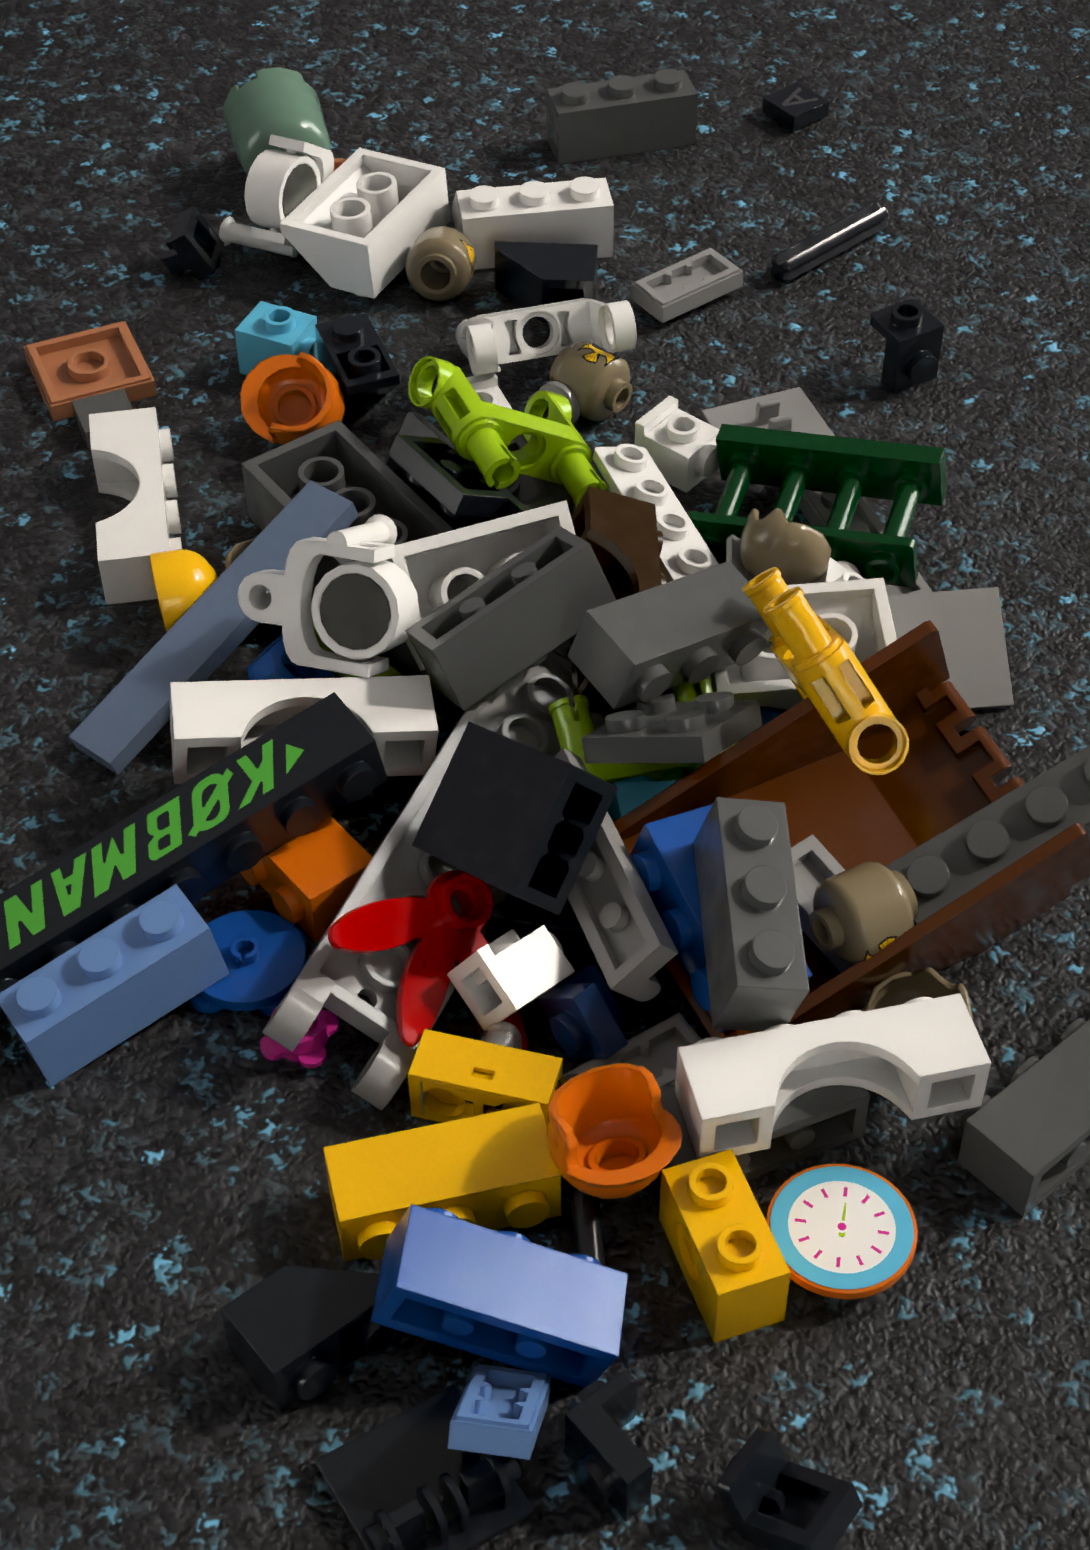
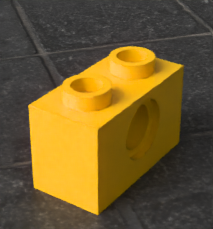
(723, 1245)

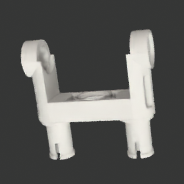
(499, 335)

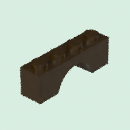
(628, 551)

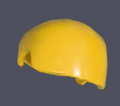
(179, 581)

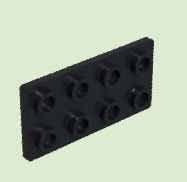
(444, 478)

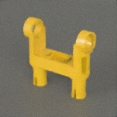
(825, 670)

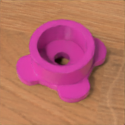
(311, 1049)

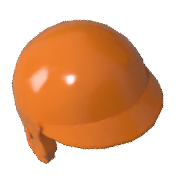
(290, 397)
(611, 1130)

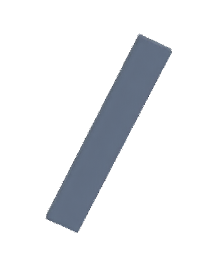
(203, 634)

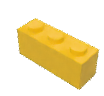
(479, 1167)

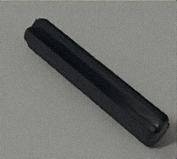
(829, 242)

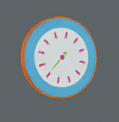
(843, 1230)

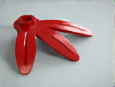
(441, 938)

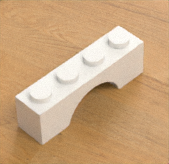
(130, 464)
(223, 716)
(911, 1053)

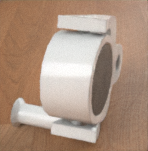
(274, 189)
(354, 607)

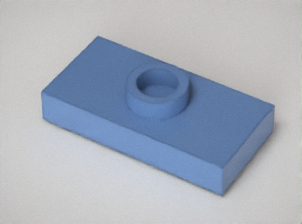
(500, 1412)

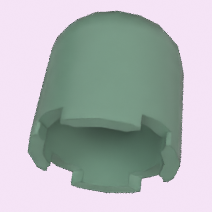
(276, 105)

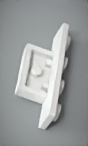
(634, 474)

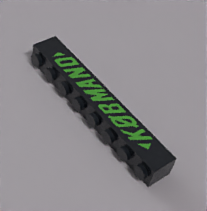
(193, 834)

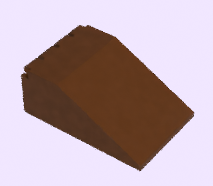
(883, 817)

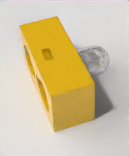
(472, 1077)

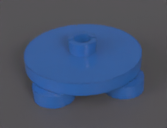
(262, 959)

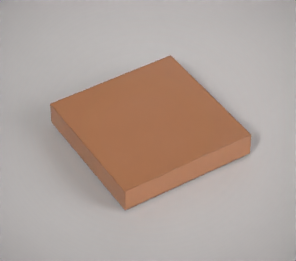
(88, 366)

